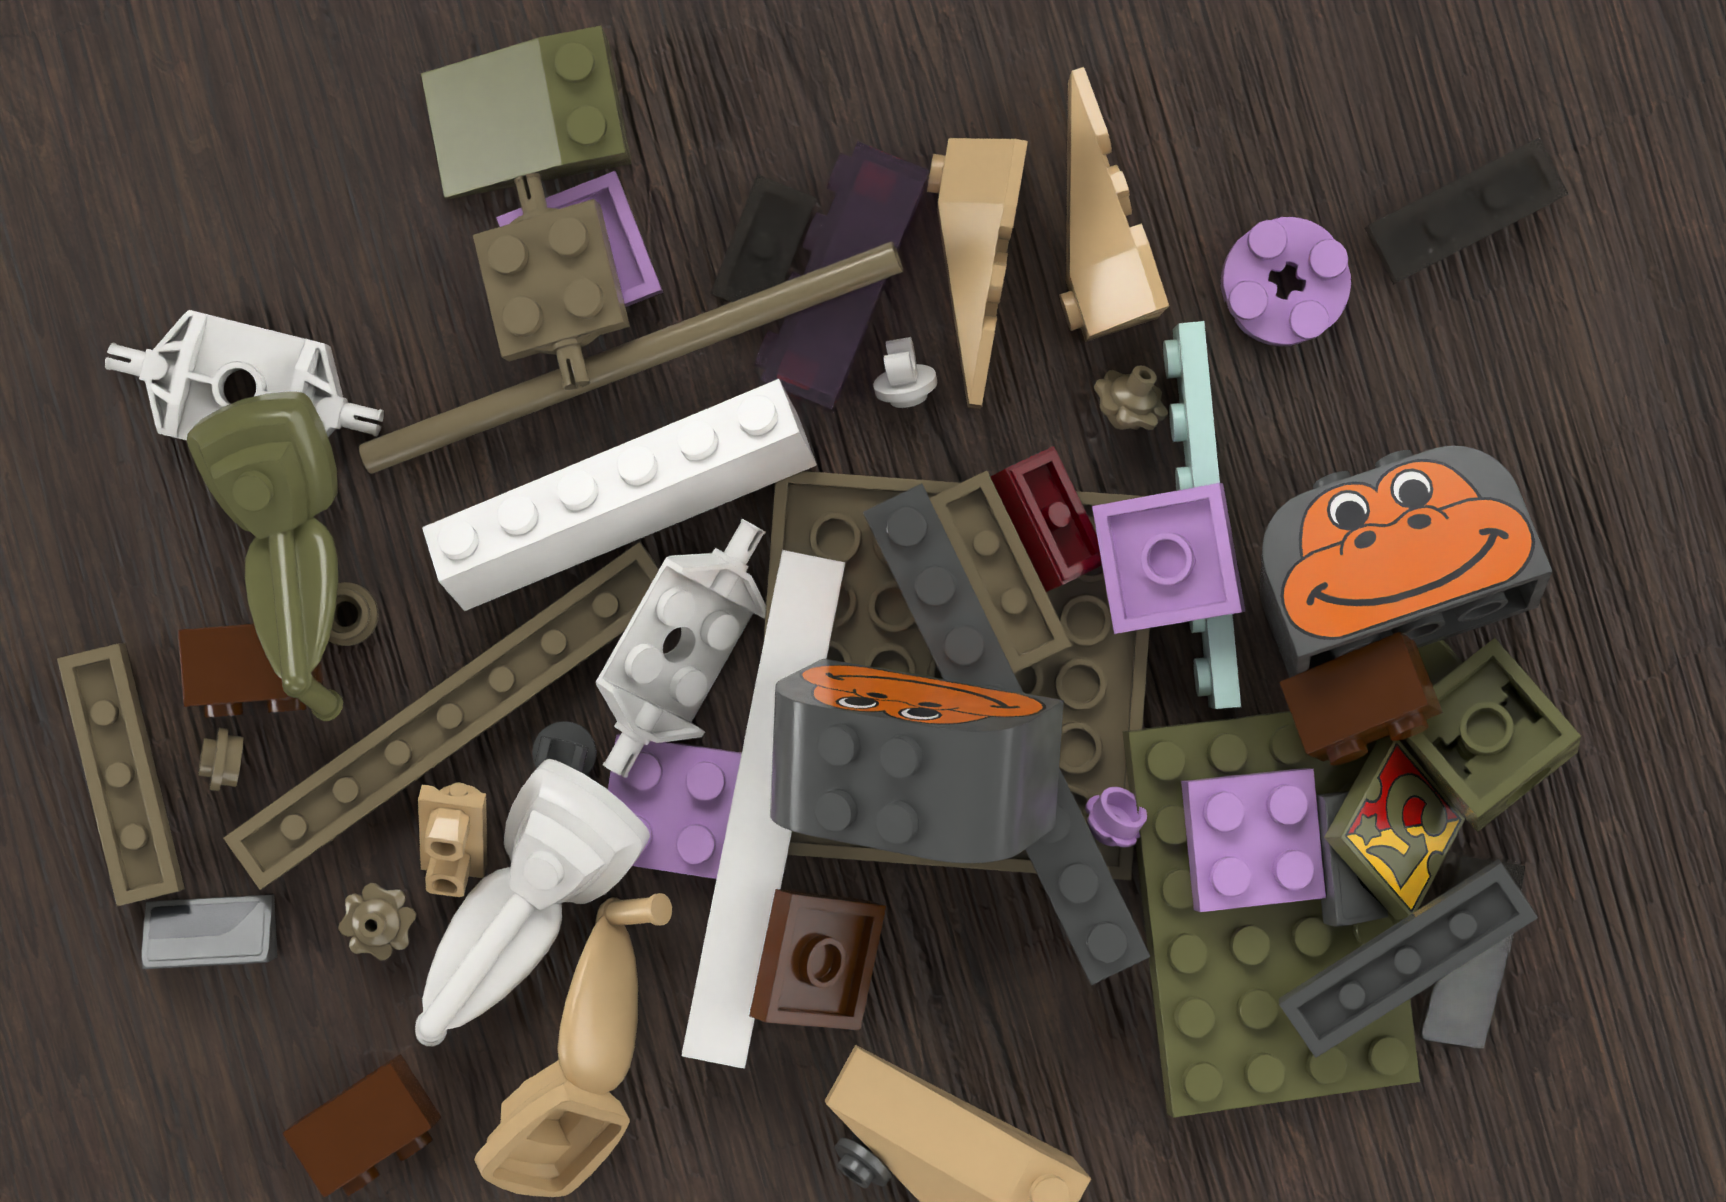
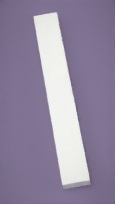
(753, 844)

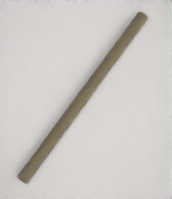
(634, 357)

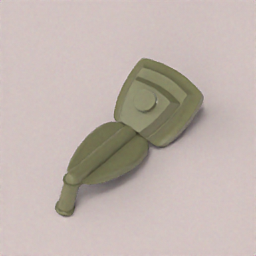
(272, 475)

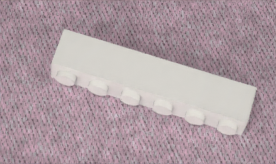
(619, 496)

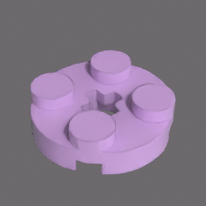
(1318, 262)

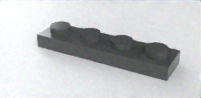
(1407, 958)

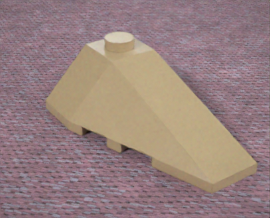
(1107, 262)

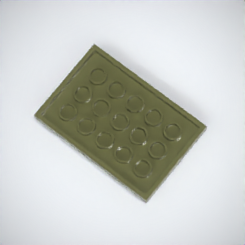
(1226, 969)

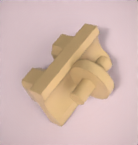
(452, 837)

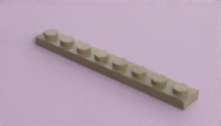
(443, 720)

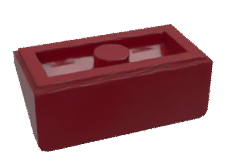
(1049, 518)

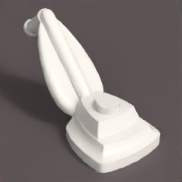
(564, 845)

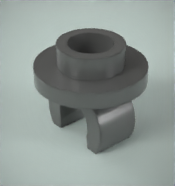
(567, 744)
(860, 1163)

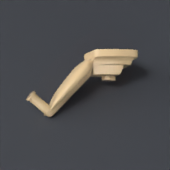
(564, 1116)

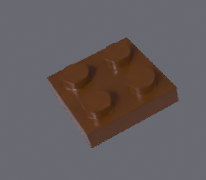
(817, 960)

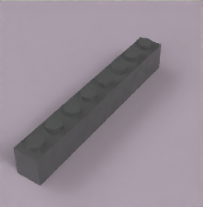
(970, 654)

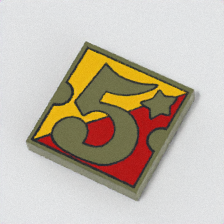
(1395, 828)

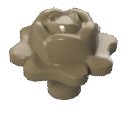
(1131, 399)
(377, 921)

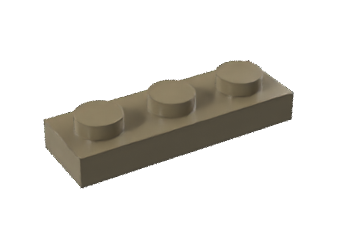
(1000, 571)

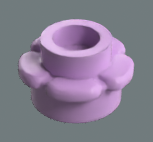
(1115, 817)

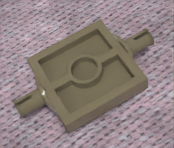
(551, 281)

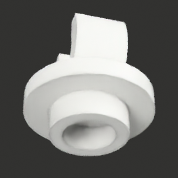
(904, 380)

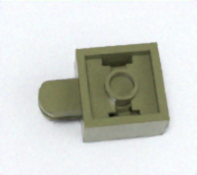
(1493, 733)

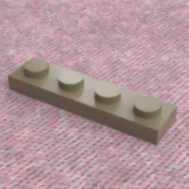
(120, 774)

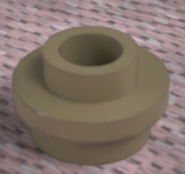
(367, 615)
(221, 759)

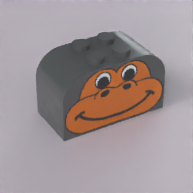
(1401, 548)
(914, 762)

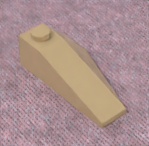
(976, 217)
(945, 1145)

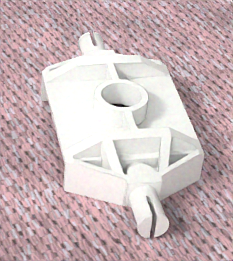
(200, 352)
(660, 692)

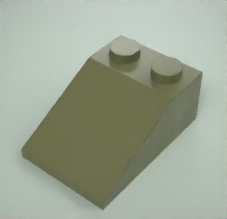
(526, 111)

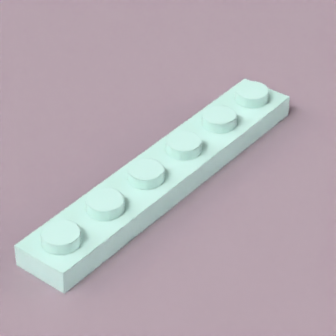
(1194, 425)

